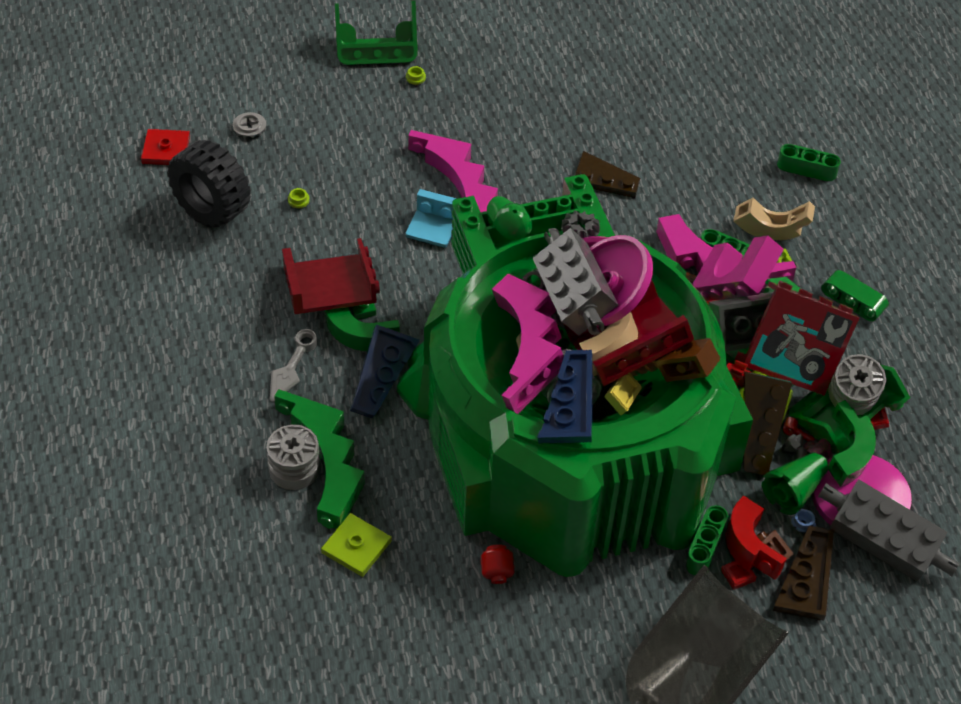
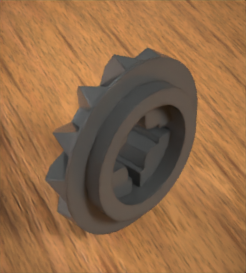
(591, 224)

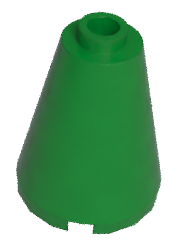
(794, 482)

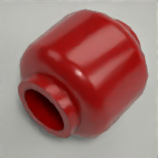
(497, 564)

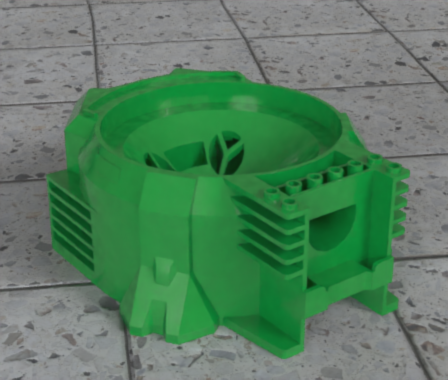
(563, 499)

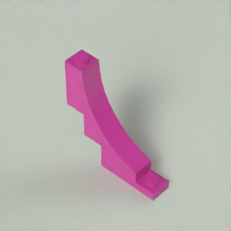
(453, 160)
(538, 355)

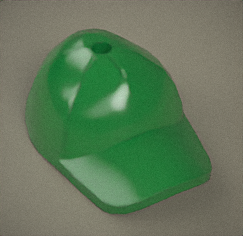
(509, 218)

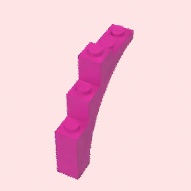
(690, 250)

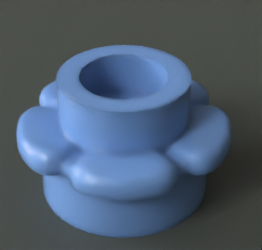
(803, 515)

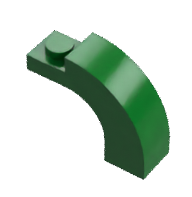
(352, 331)
(862, 441)

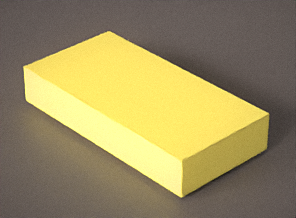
(623, 393)

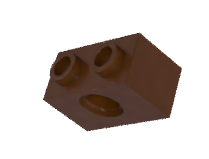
(689, 361)

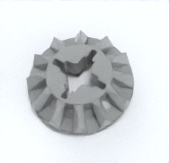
(255, 120)

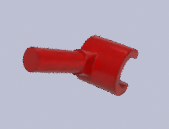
(790, 428)

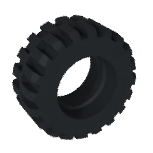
(209, 183)

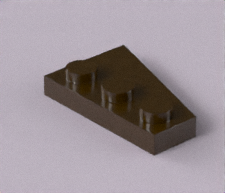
(607, 177)

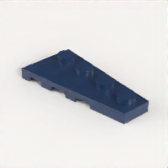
(382, 366)
(571, 401)

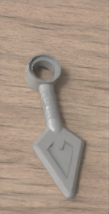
(286, 377)

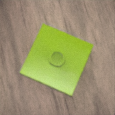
(356, 544)

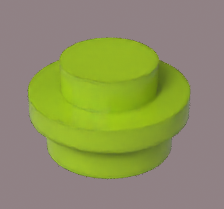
(415, 75)
(298, 198)

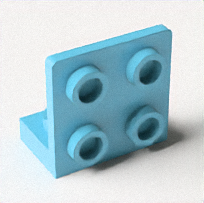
(432, 219)

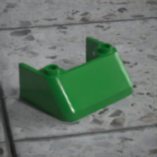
(377, 50)

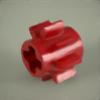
(736, 371)

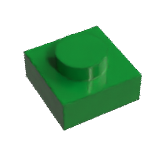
(363, 311)

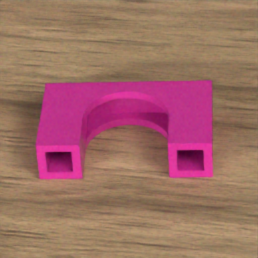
(730, 277)

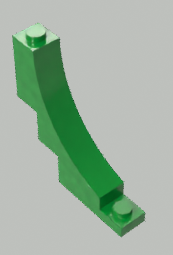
(342, 481)

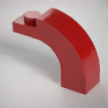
(745, 545)

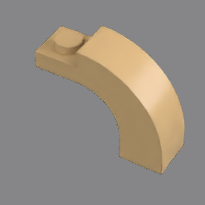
(777, 225)
(612, 338)

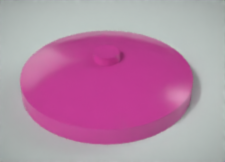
(627, 271)
(877, 474)

